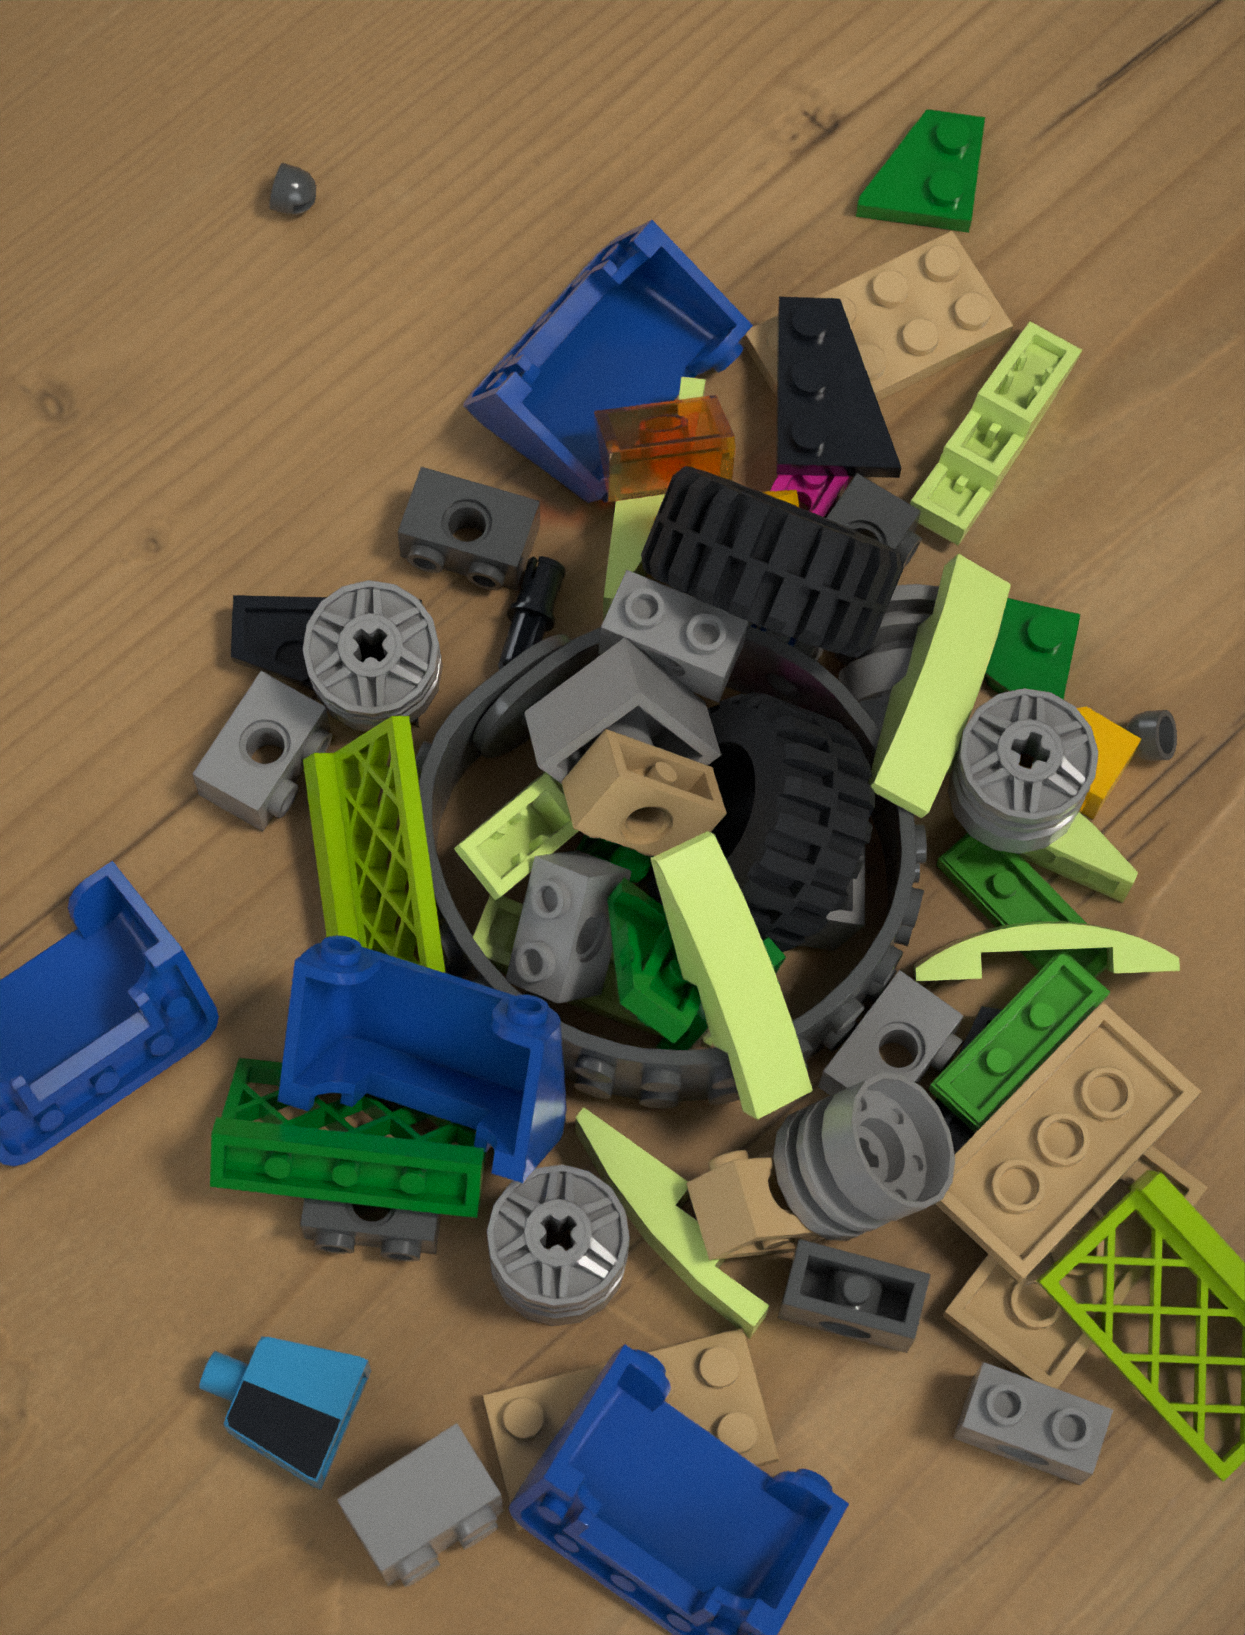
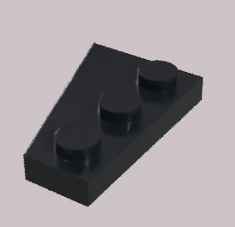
(825, 397)
(271, 635)

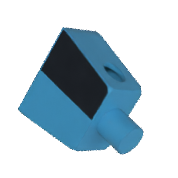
(290, 1402)

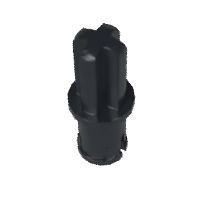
(533, 607)

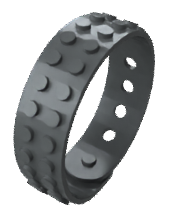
(495, 722)

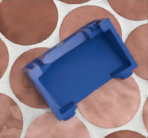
(607, 342)
(94, 1017)
(427, 1044)
(673, 1510)

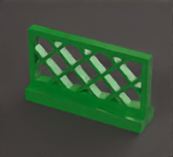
(344, 1160)

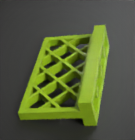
(355, 839)
(1216, 1270)

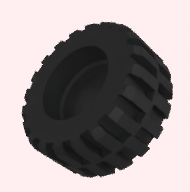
(771, 562)
(792, 811)

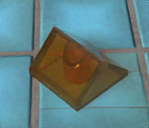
(655, 440)

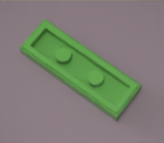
(1013, 893)
(1018, 1040)

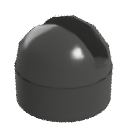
(292, 190)
(1157, 734)

